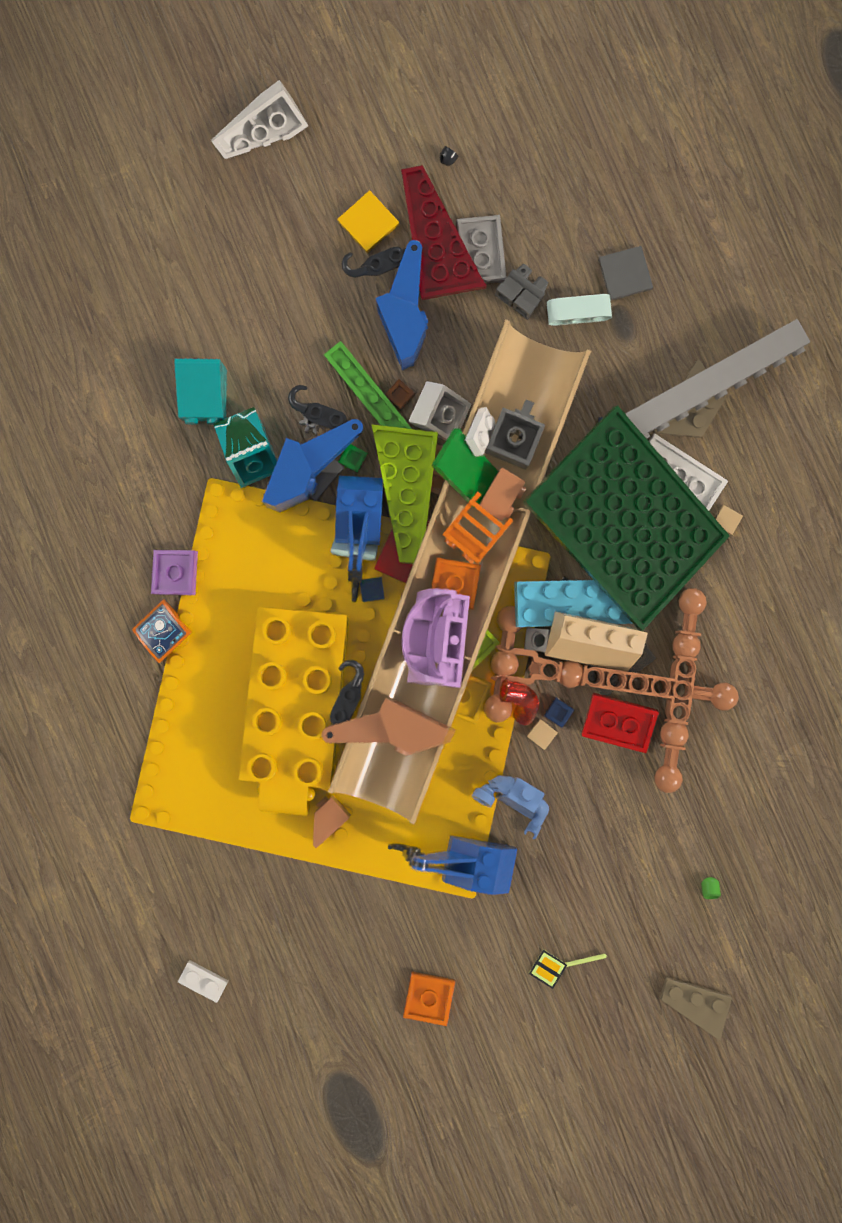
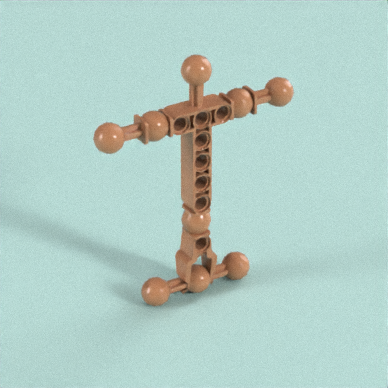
(572, 674)

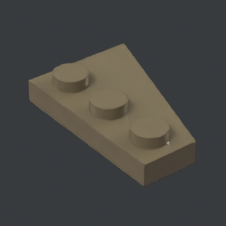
(698, 1004)

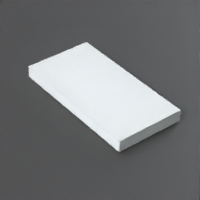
(700, 479)

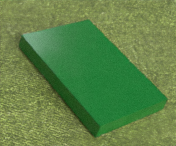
(462, 469)

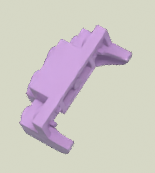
(436, 639)

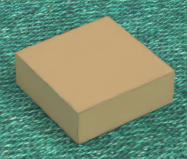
(728, 519)
(542, 734)

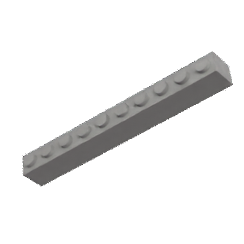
(719, 378)

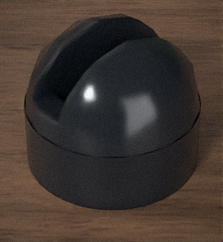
(448, 156)

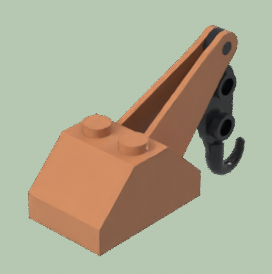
(394, 724)

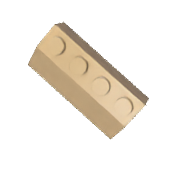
(594, 642)

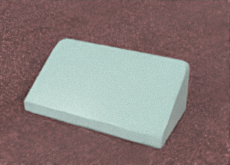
(341, 549)

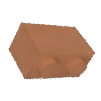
(502, 493)

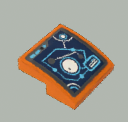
(161, 631)

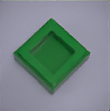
(353, 458)

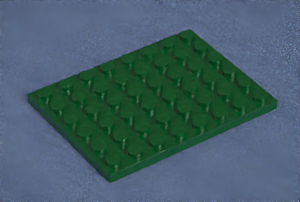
(627, 518)

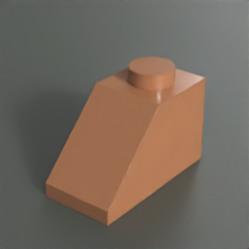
(328, 819)

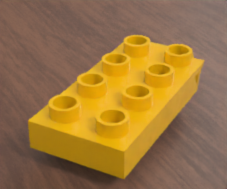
(290, 705)

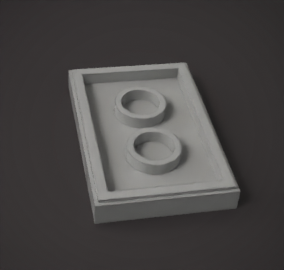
(485, 245)

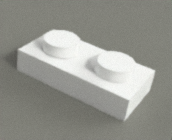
(480, 431)
(203, 981)

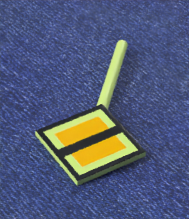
(550, 968)

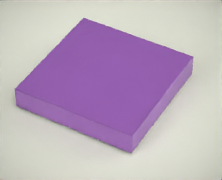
(174, 572)

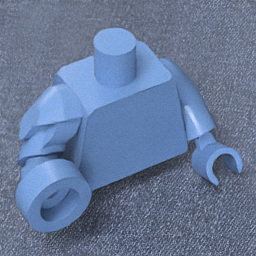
(518, 796)

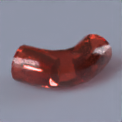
(524, 698)

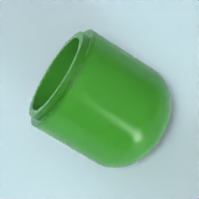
(710, 888)

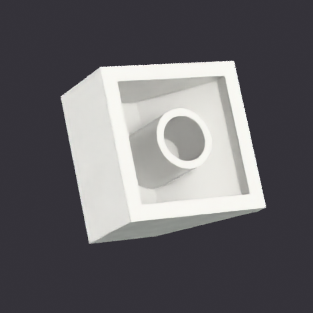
(439, 410)

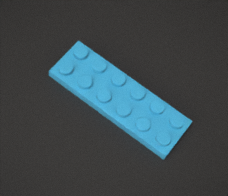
(584, 598)

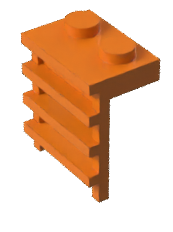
(459, 537)

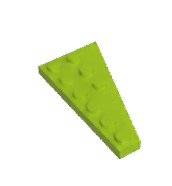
(407, 478)

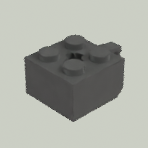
(523, 426)

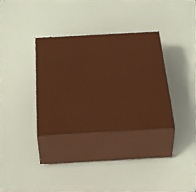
(399, 394)

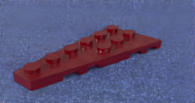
(444, 258)

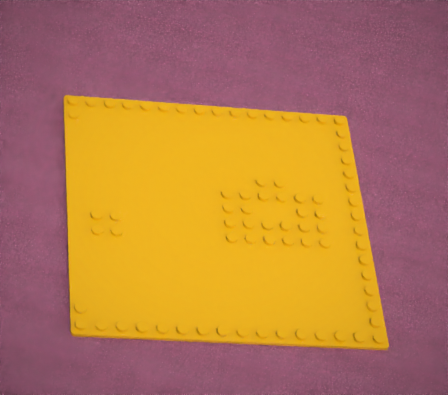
(198, 724)

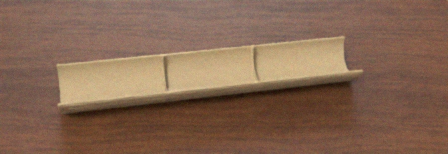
(515, 373)

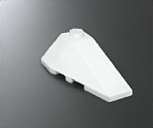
(263, 121)

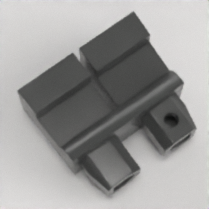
(517, 283)

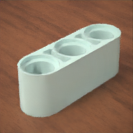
(579, 309)

